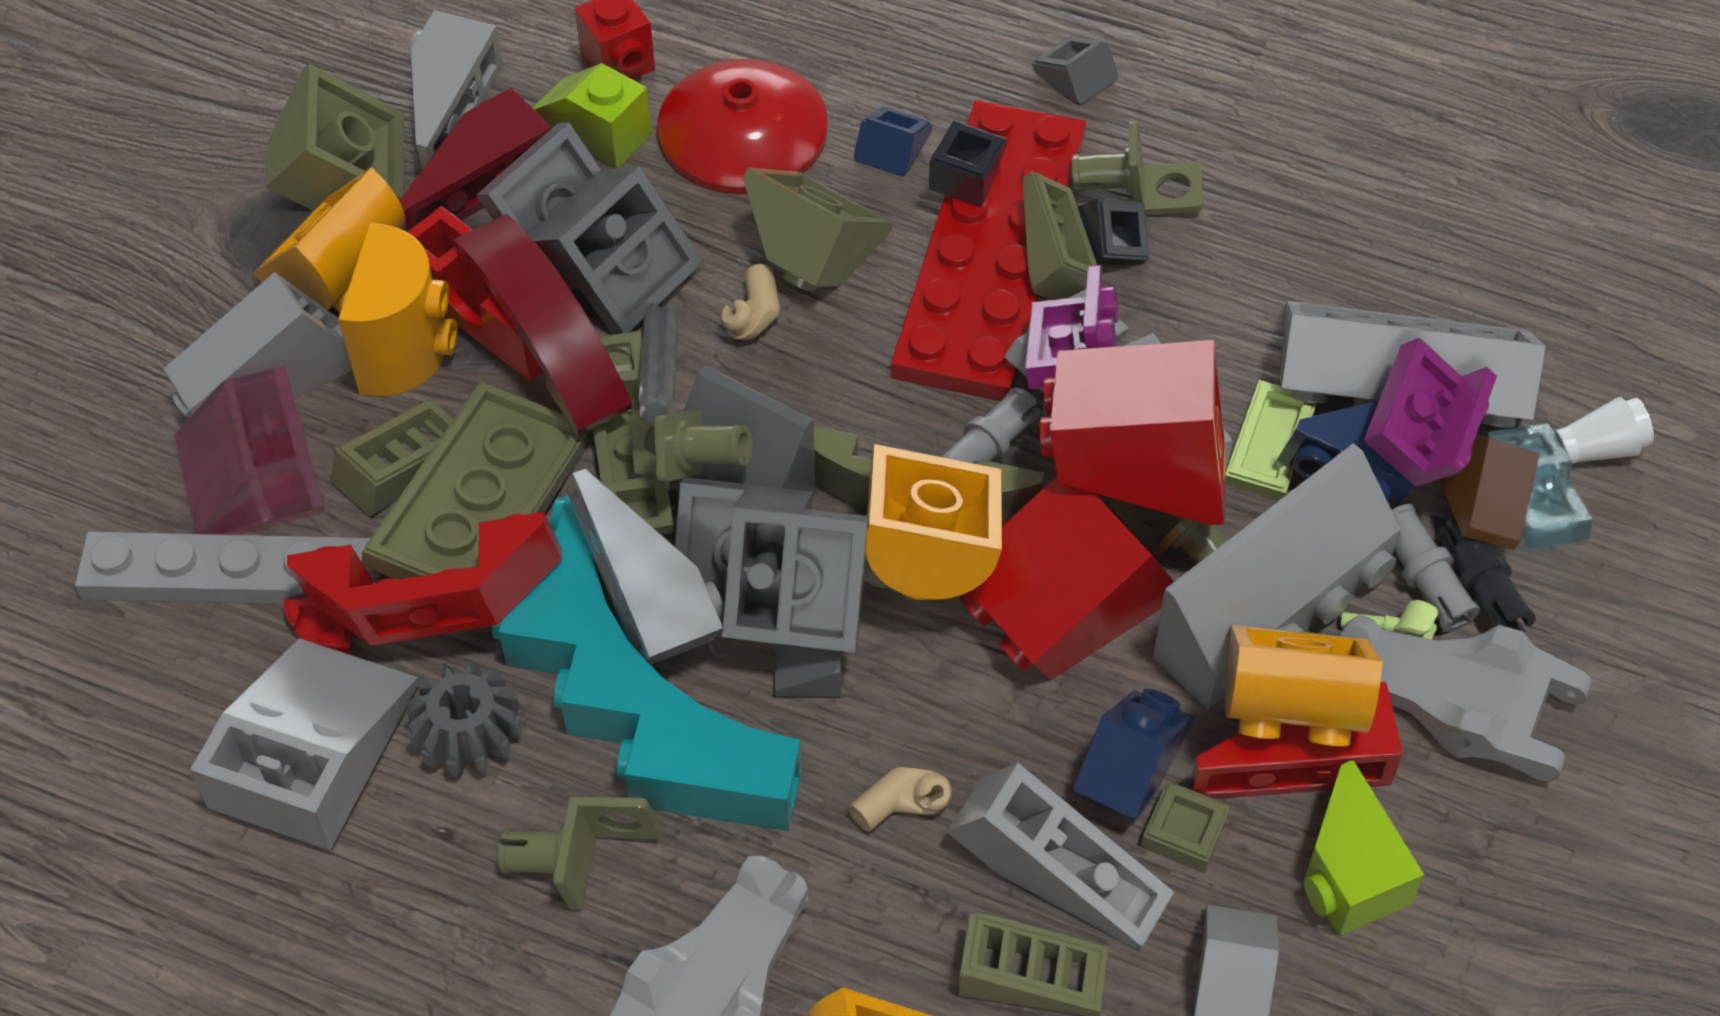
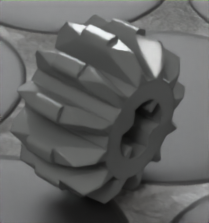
(439, 722)

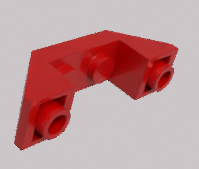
(511, 563)

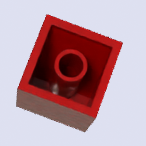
(1140, 426)
(1066, 581)

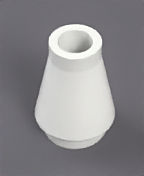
(1608, 432)

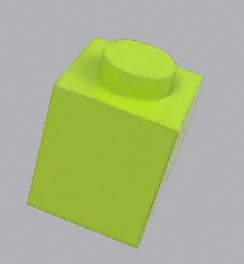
(603, 109)
(1359, 859)

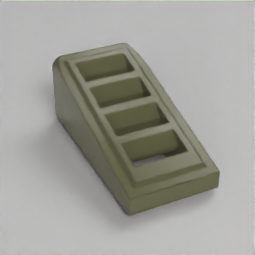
(1055, 239)
(371, 481)
(1014, 937)

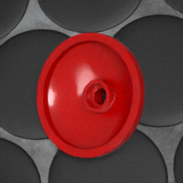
(740, 119)

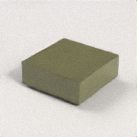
(1185, 826)

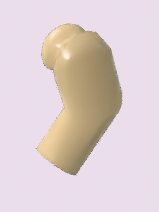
(759, 310)
(904, 792)

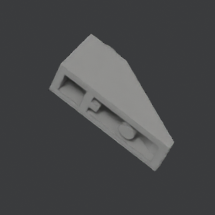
(451, 74)
(647, 578)
(1059, 855)

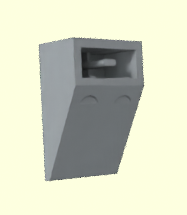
(302, 742)

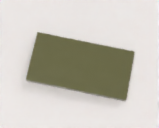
(489, 463)

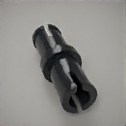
(1486, 578)

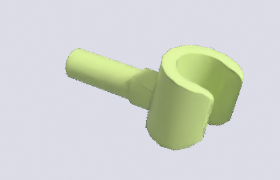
(1415, 620)

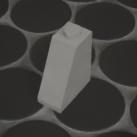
(262, 332)

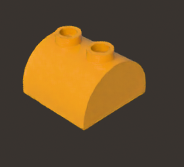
(327, 244)
(395, 315)
(932, 523)
(1302, 682)

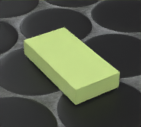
(1262, 437)

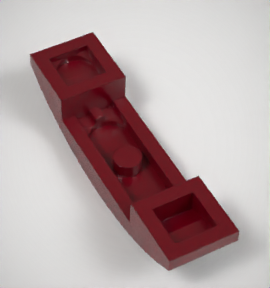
(547, 320)

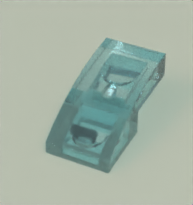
(1554, 507)

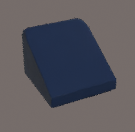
(891, 140)

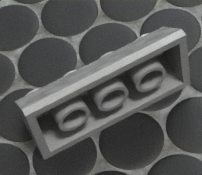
(1355, 350)
(1279, 572)

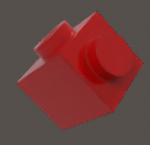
(616, 36)

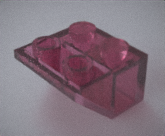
(247, 455)

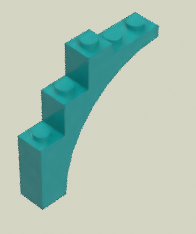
(670, 745)

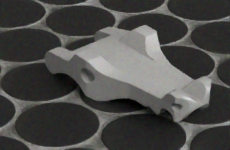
(1477, 691)
(727, 958)

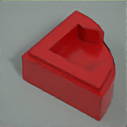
(316, 626)

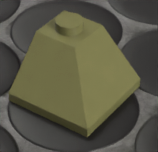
(330, 138)
(811, 227)

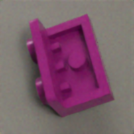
(1070, 326)
(1428, 414)

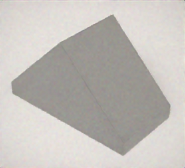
(1236, 963)

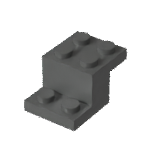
(595, 226)
(776, 562)

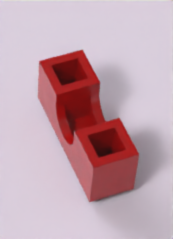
(472, 308)

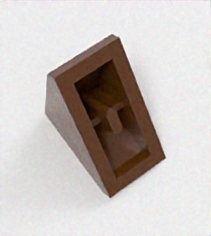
(1493, 492)

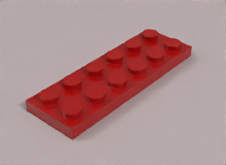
(975, 273)

